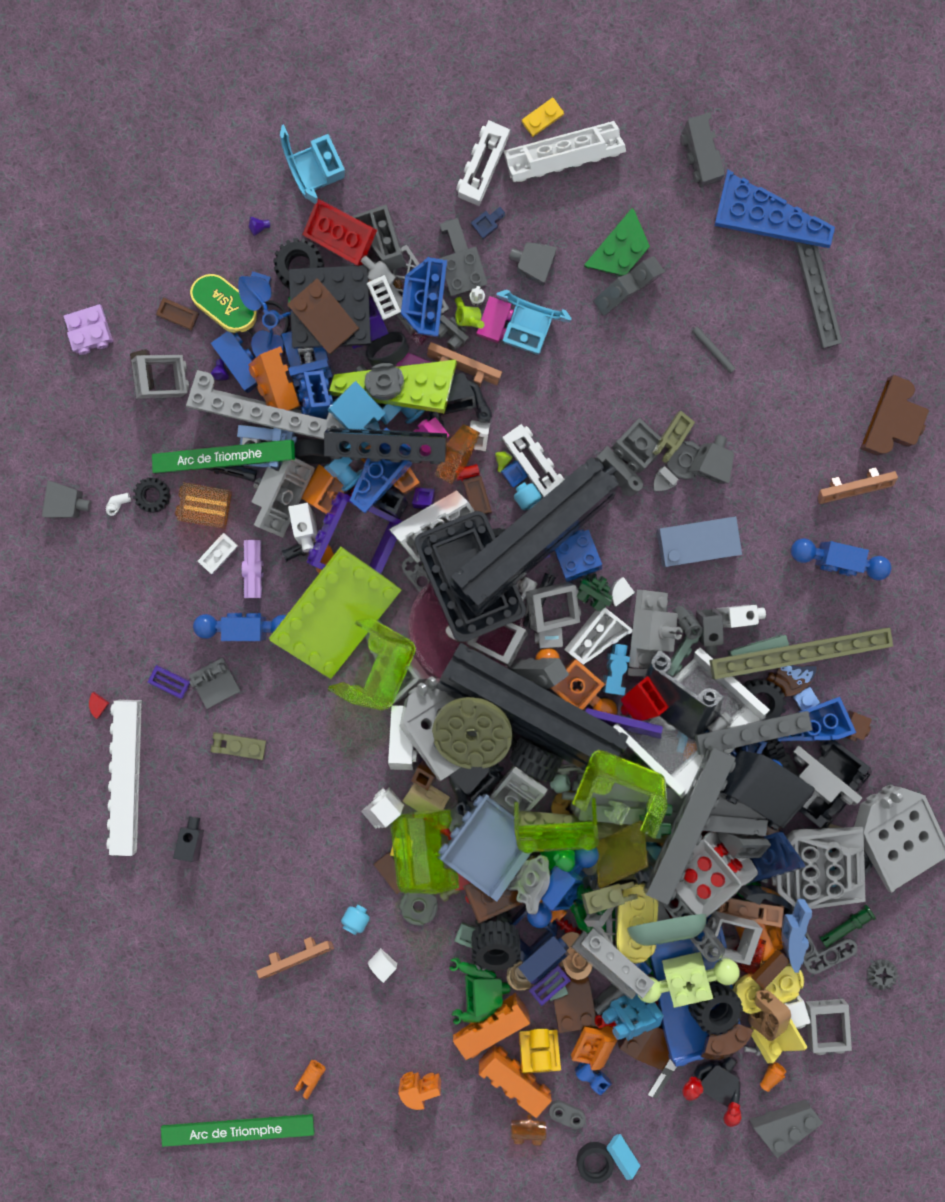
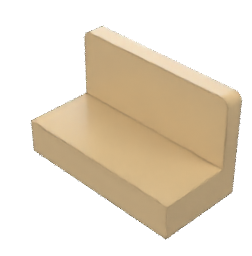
(425, 800)

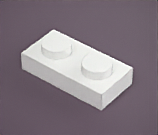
(218, 553)

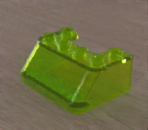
(416, 854)

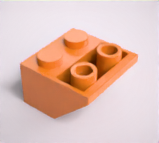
(322, 489)

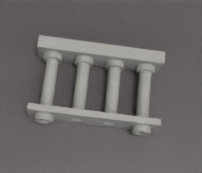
(612, 964)

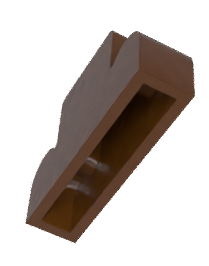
(895, 418)

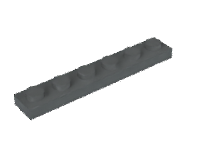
(818, 295)
(754, 732)

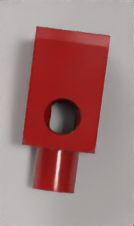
(643, 701)

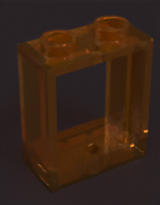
(458, 453)

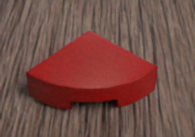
(97, 705)

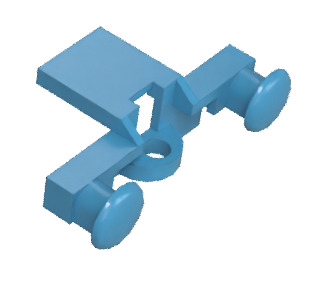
(359, 411)

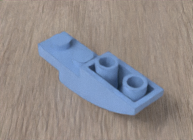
(794, 932)

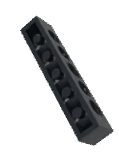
(334, 448)

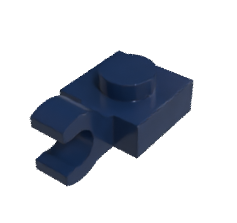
(486, 223)

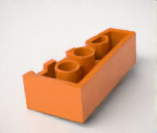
(504, 1022)
(508, 1075)

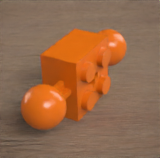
(589, 685)

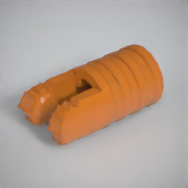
(310, 1077)

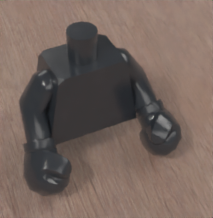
(464, 396)

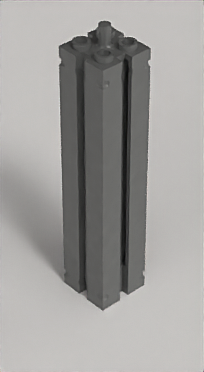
(724, 818)

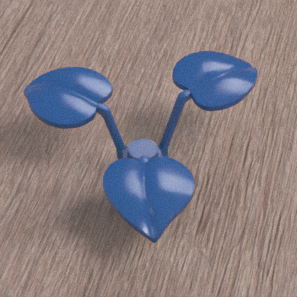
(254, 294)

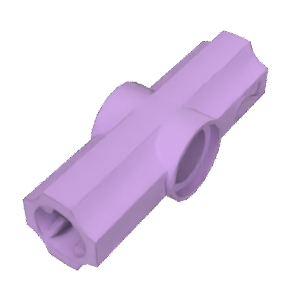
(252, 569)

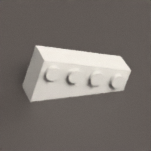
(441, 512)

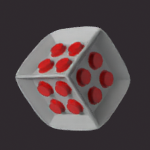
(713, 876)

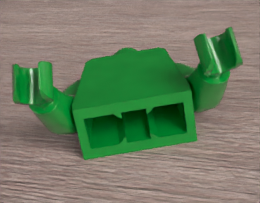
(483, 993)

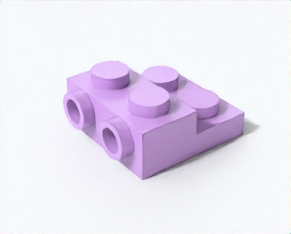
(88, 329)

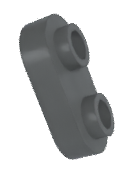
(568, 1113)

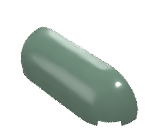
(668, 930)

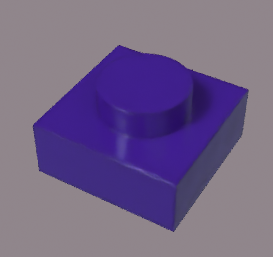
(423, 497)

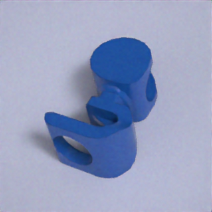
(598, 1081)

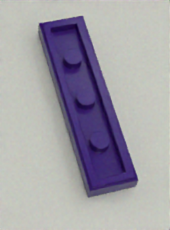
(628, 724)

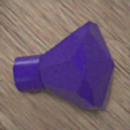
(257, 225)
(219, 372)

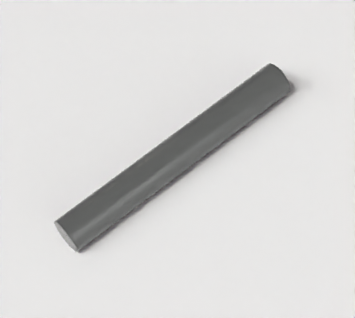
(713, 349)

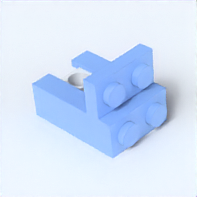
(256, 434)

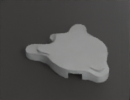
(531, 882)

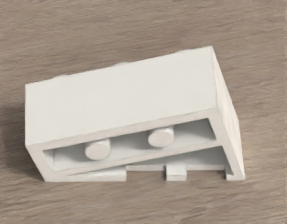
(596, 635)
(400, 747)
(383, 808)

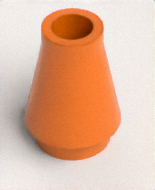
(773, 1075)

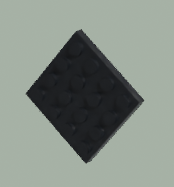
(350, 290)

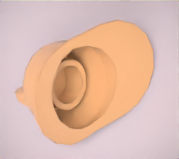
(574, 963)

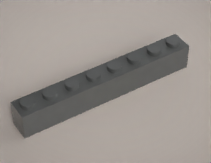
(689, 824)

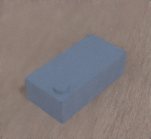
(699, 541)

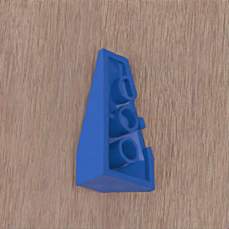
(378, 479)

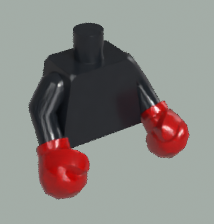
(720, 1083)

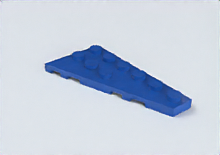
(764, 213)

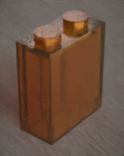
(203, 505)

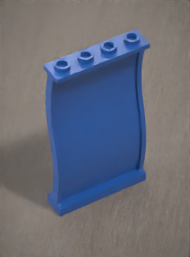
(681, 1031)

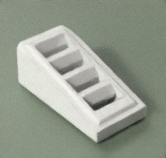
(371, 284)

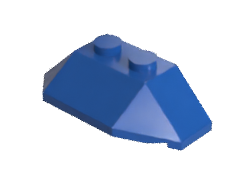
(424, 296)

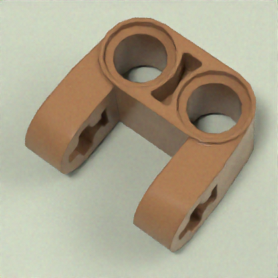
(774, 1015)

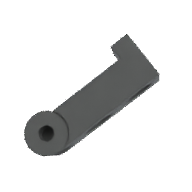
(455, 234)
(624, 474)

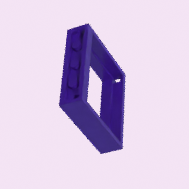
(330, 522)

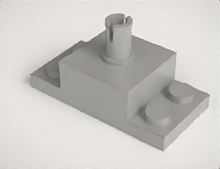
(278, 492)
(652, 628)
(825, 782)
(520, 788)

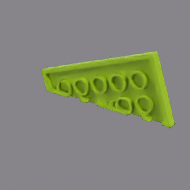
(424, 388)

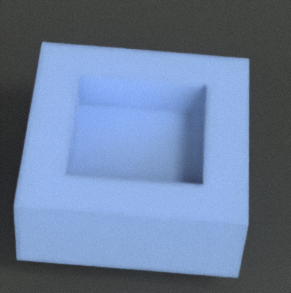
(806, 699)

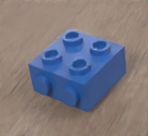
(314, 394)
(578, 556)

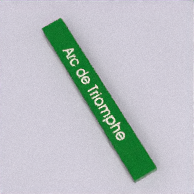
(223, 456)
(237, 1130)

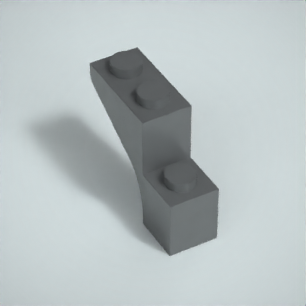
(628, 285)

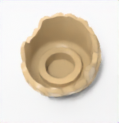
(517, 979)

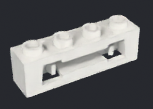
(495, 134)
(536, 450)

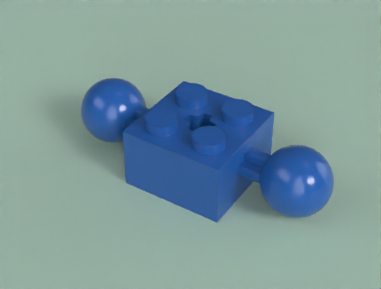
(841, 557)
(236, 627)
(563, 887)

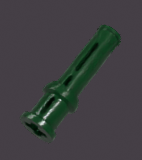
(855, 921)

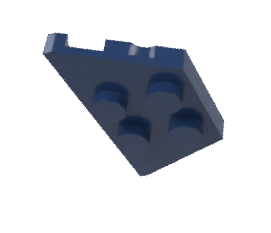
(778, 858)

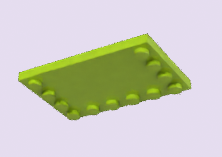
(323, 620)

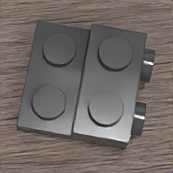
(637, 446)

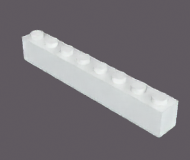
(124, 777)

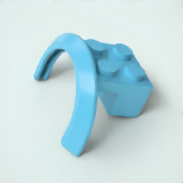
(313, 166)
(529, 323)

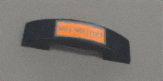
(757, 893)

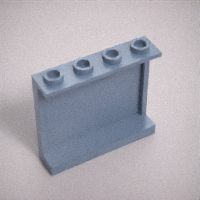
(485, 848)

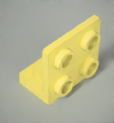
(787, 1041)

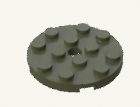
(472, 714)

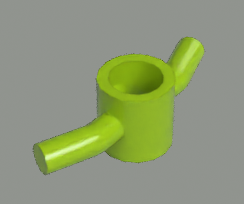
(467, 315)

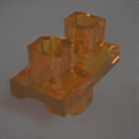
(528, 1130)

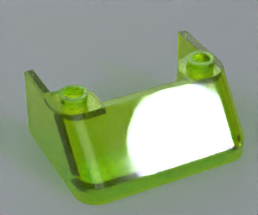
(388, 670)
(608, 768)
(556, 836)

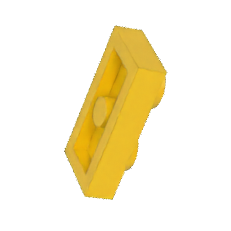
(542, 117)

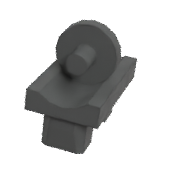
(456, 332)

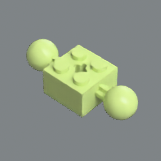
(689, 980)

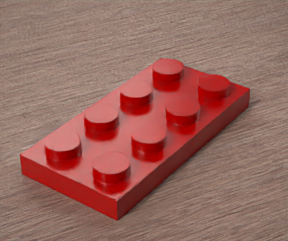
(339, 232)

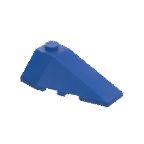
(828, 722)

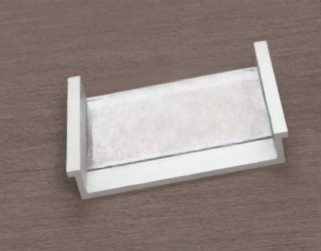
(676, 754)

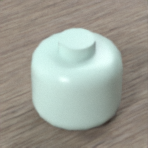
(560, 783)

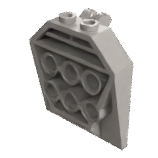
(423, 706)
(919, 852)
(848, 874)

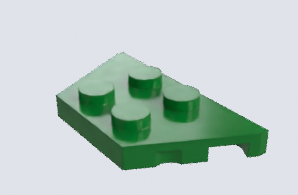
(621, 248)

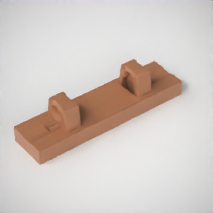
(465, 364)
(872, 483)
(746, 909)
(278, 965)

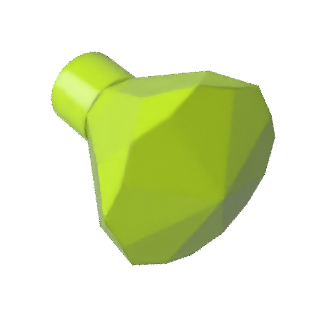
(503, 459)

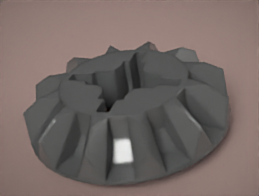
(877, 968)

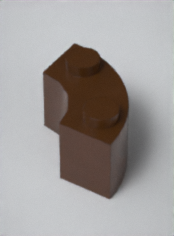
(726, 1044)

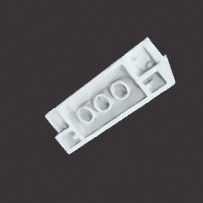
(564, 151)

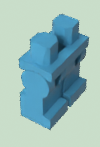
(616, 668)
(632, 1017)

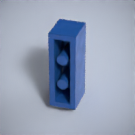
(236, 358)

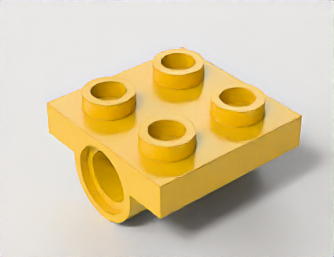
(539, 1051)

